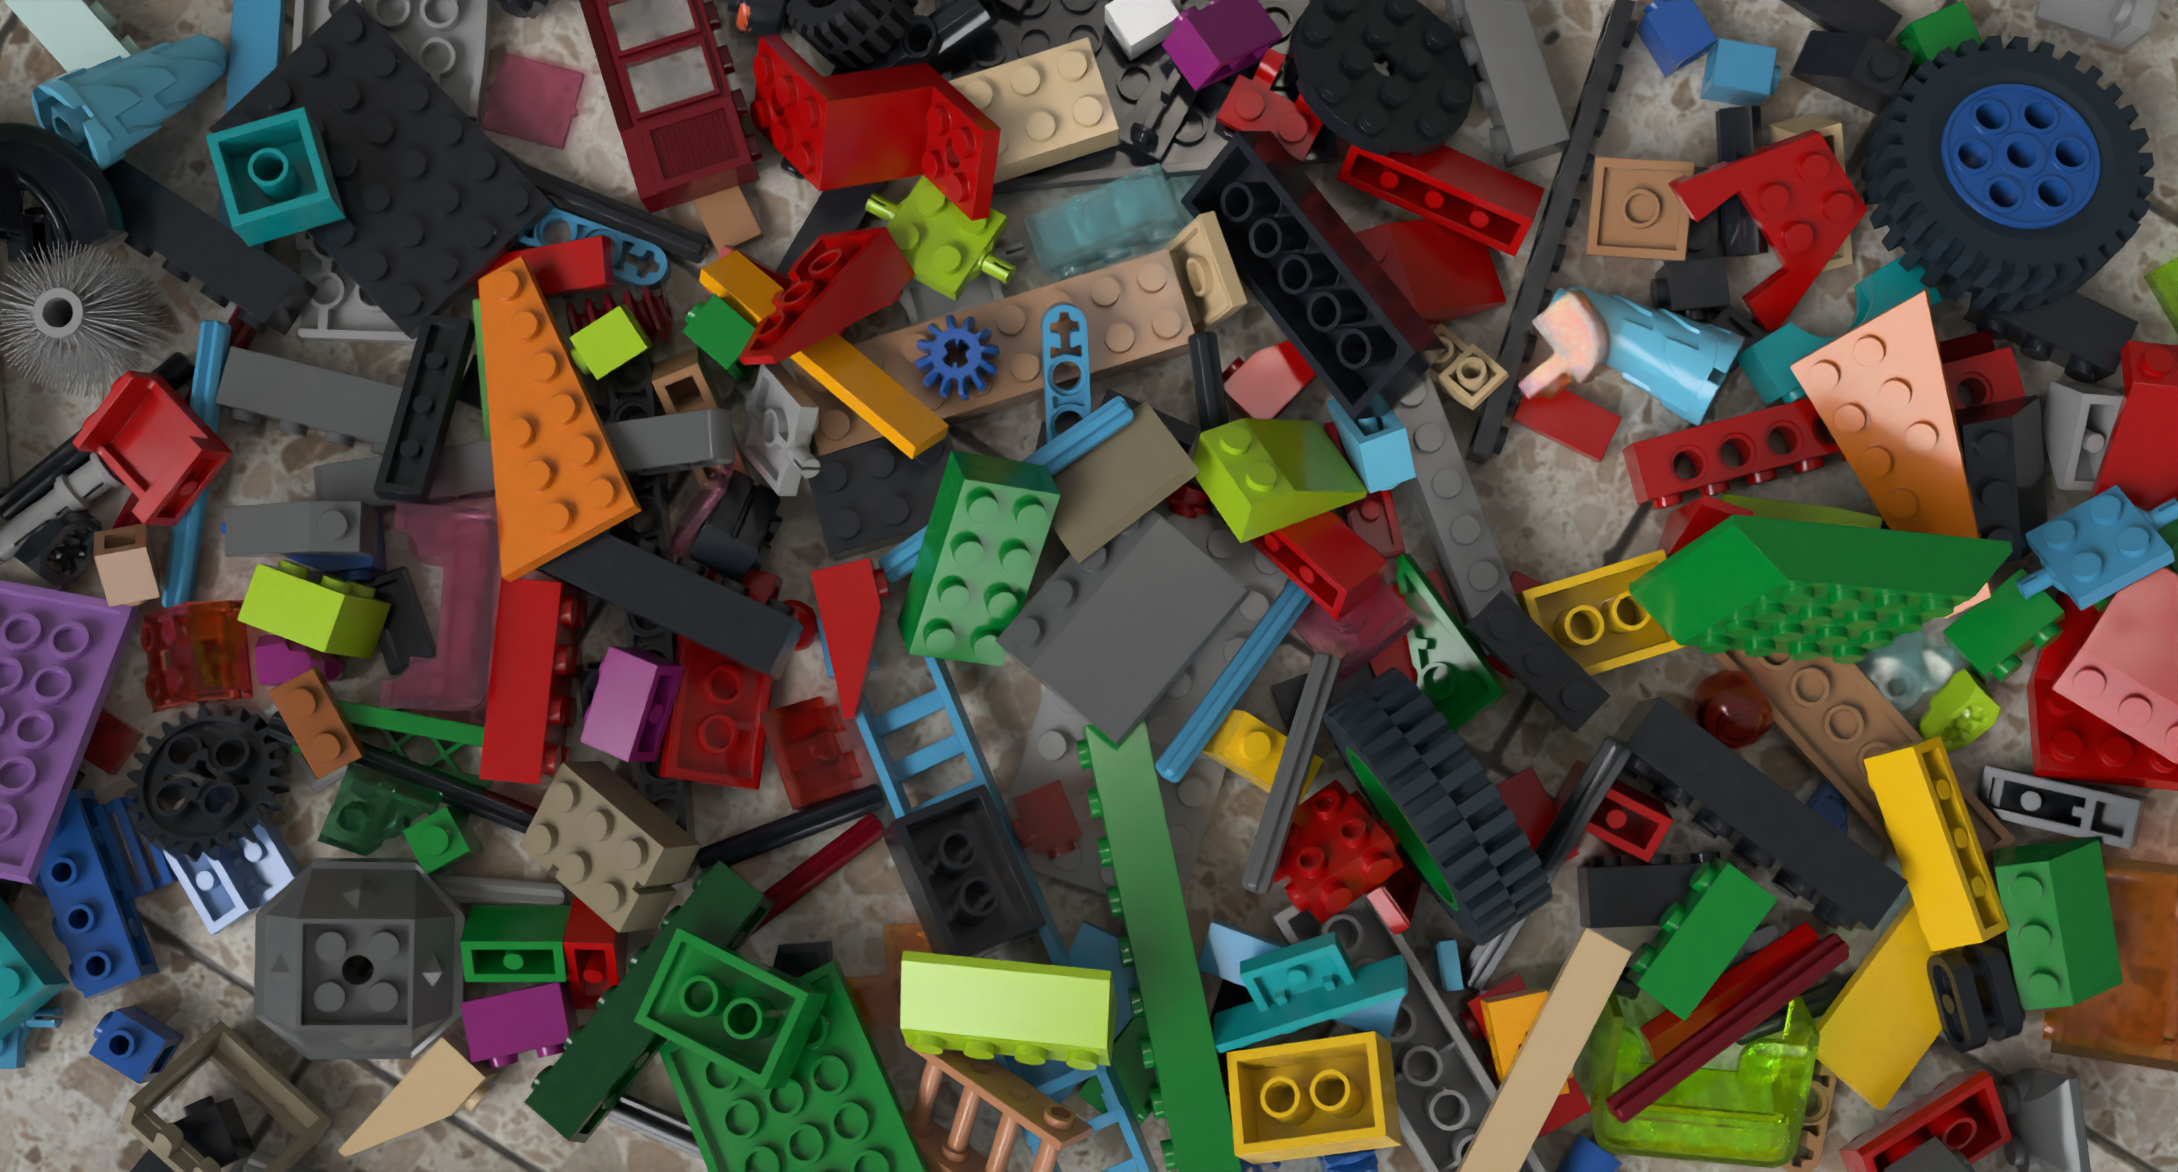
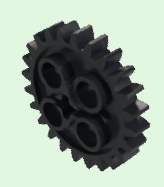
(198, 822)

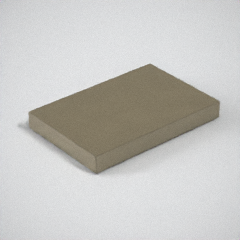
(1118, 483)

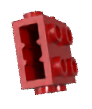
(1335, 852)

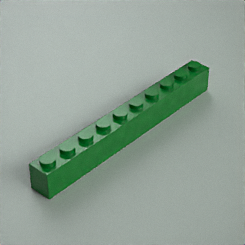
(1160, 952)

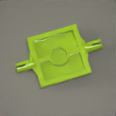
(941, 240)

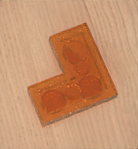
(881, 994)

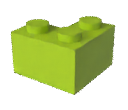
(321, 615)

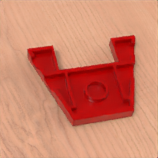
(1798, 204)

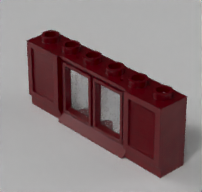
(673, 98)

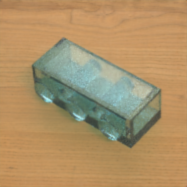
(1105, 223)

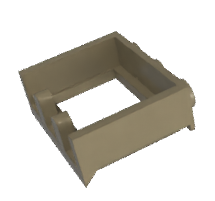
(262, 1081)

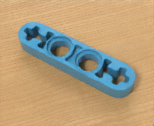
(583, 228)
(1078, 396)

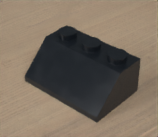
(2005, 469)

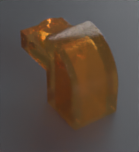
(1579, 342)

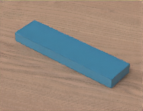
(1230, 944)

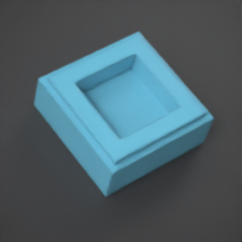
(1446, 964)

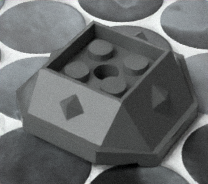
(370, 910)

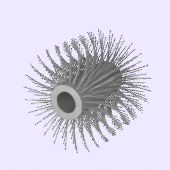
(80, 320)

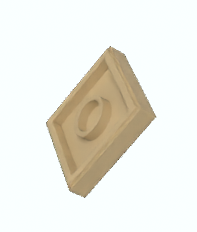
(1206, 273)

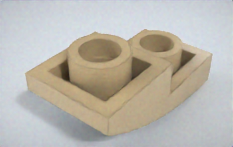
(1465, 371)

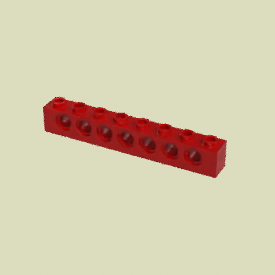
(1650, 462)

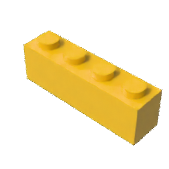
(1936, 844)

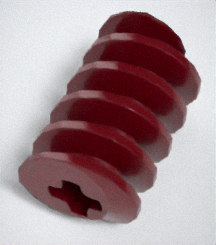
(651, 312)

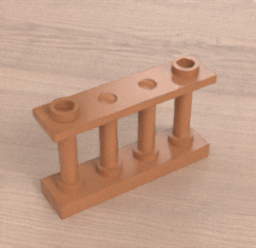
(1014, 1097)

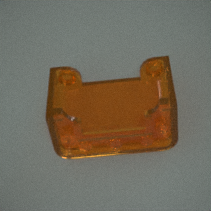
(2140, 1016)

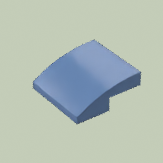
(237, 883)

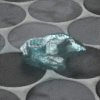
(1911, 664)

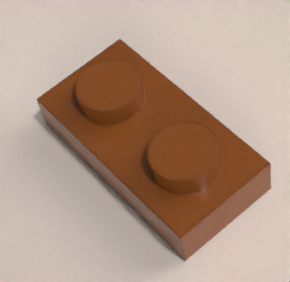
(317, 722)

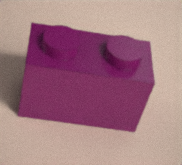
(1220, 40)
(632, 704)
(519, 1022)

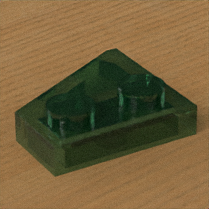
(373, 809)

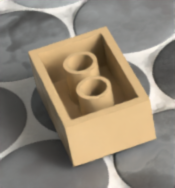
(1046, 107)

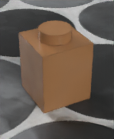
(127, 565)

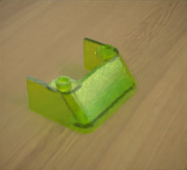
(1714, 1113)

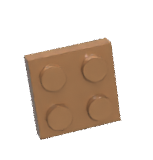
(1637, 211)

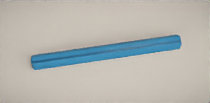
(1053, 455)
(187, 534)
(1232, 683)

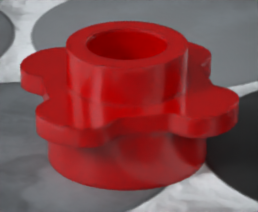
(1189, 500)

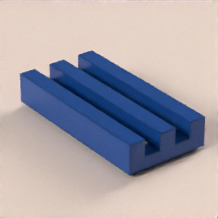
(119, 854)

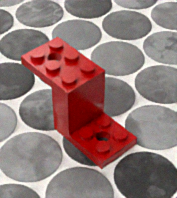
(875, 126)

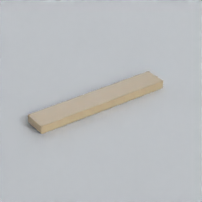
(1546, 1055)

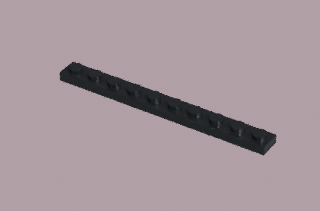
(1558, 212)

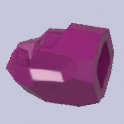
(284, 659)

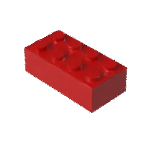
(532, 681)

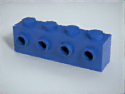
(89, 904)

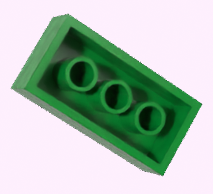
(977, 557)

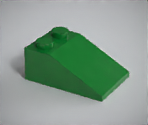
(731, 1009)

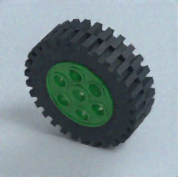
(1438, 805)

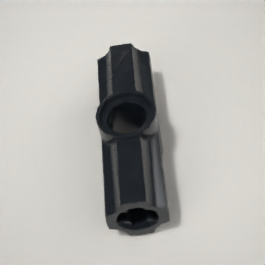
(950, 30)
(1737, 136)

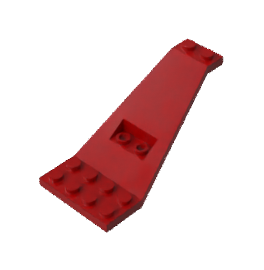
(2144, 465)

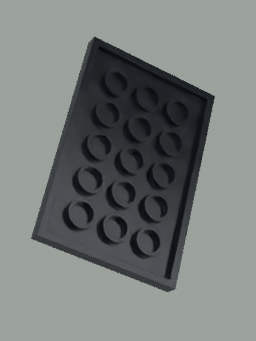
(414, 174)

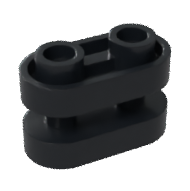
(1975, 995)

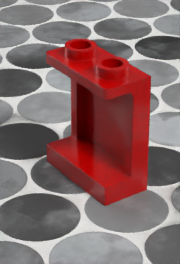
(154, 446)

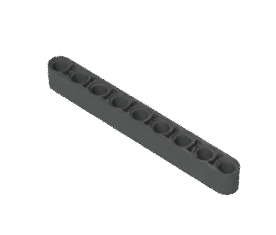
(467, 472)

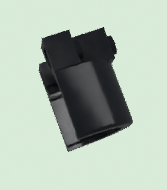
(66, 184)

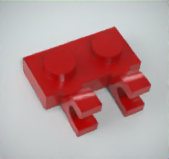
(1257, 108)

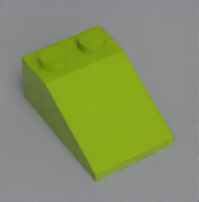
(1273, 474)

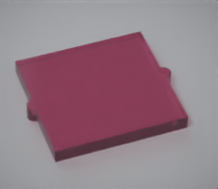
(532, 101)
(700, 507)

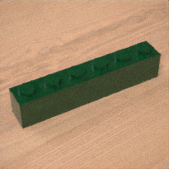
(614, 1049)

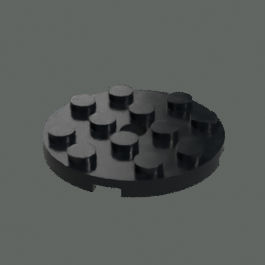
(1379, 113)

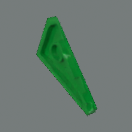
(1444, 654)

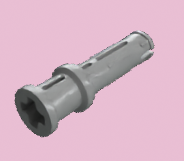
(70, 495)

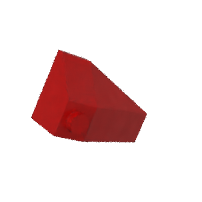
(831, 287)

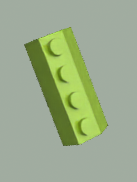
(1008, 1009)

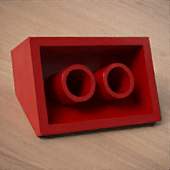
(1958, 1112)

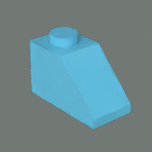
(1375, 448)

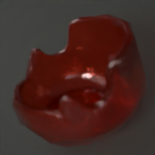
(1732, 708)

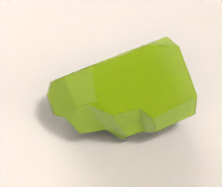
(1960, 711)

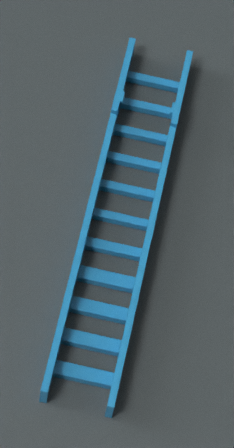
(966, 742)

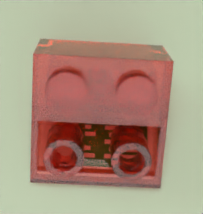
(196, 655)

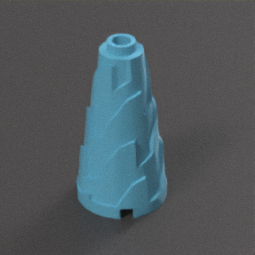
(126, 99)
(1666, 353)

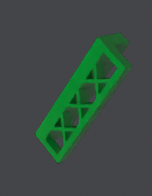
(417, 725)

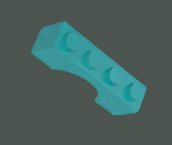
(1770, 359)

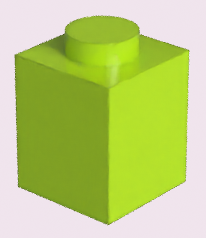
(609, 342)

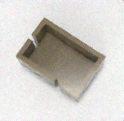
(608, 844)

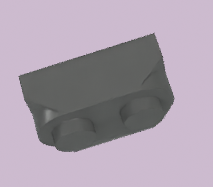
(2044, 1121)

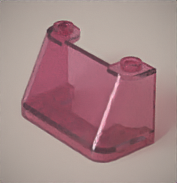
(468, 550)

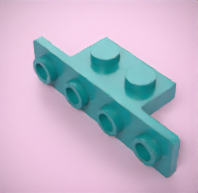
(1303, 988)

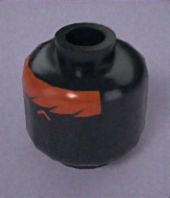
(761, 16)

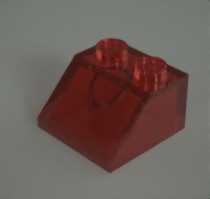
(811, 751)

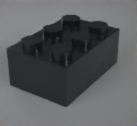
(876, 494)
(963, 876)

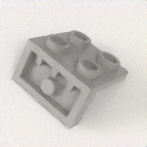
(2103, 20)

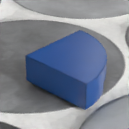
(1829, 805)

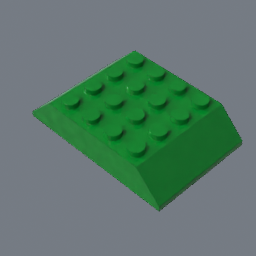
(1811, 586)

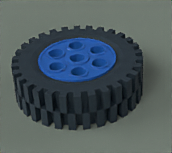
(2066, 148)

